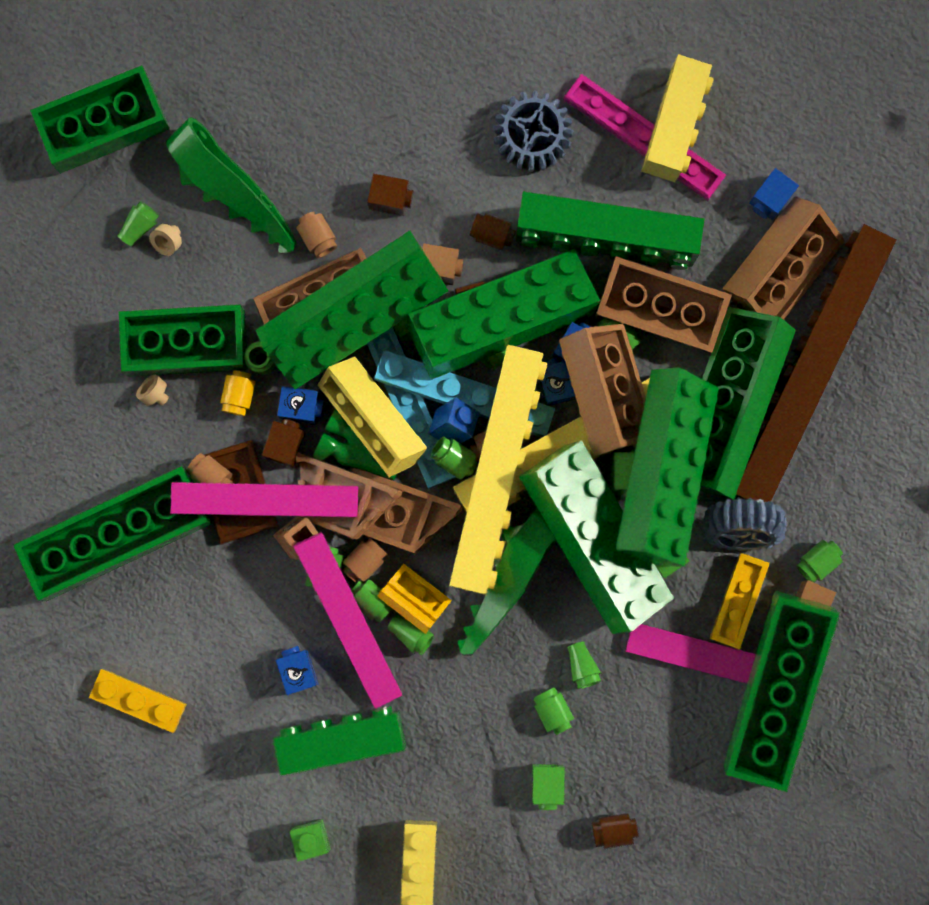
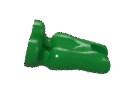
(349, 454)

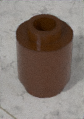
(492, 231)
(614, 831)

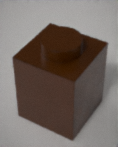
(389, 195)
(284, 442)

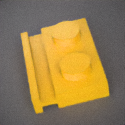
(414, 598)

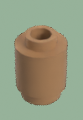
(316, 234)
(207, 470)
(364, 560)

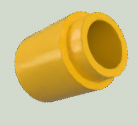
(237, 393)

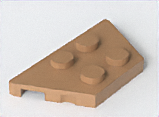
(373, 496)
(412, 518)

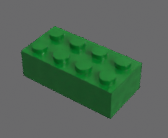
(100, 119)
(182, 340)
(339, 742)

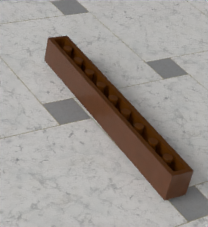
(815, 361)

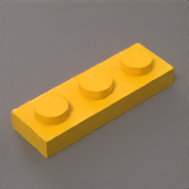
(739, 601)
(137, 700)

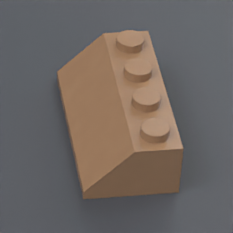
(785, 260)
(287, 295)
(663, 304)
(605, 386)

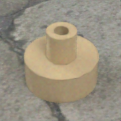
(166, 239)
(152, 391)

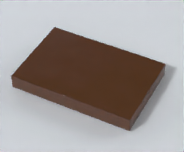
(245, 469)

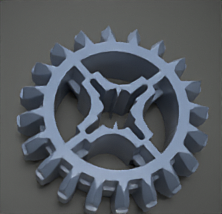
(542, 136)
(744, 524)

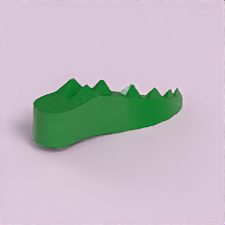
(221, 179)
(519, 562)

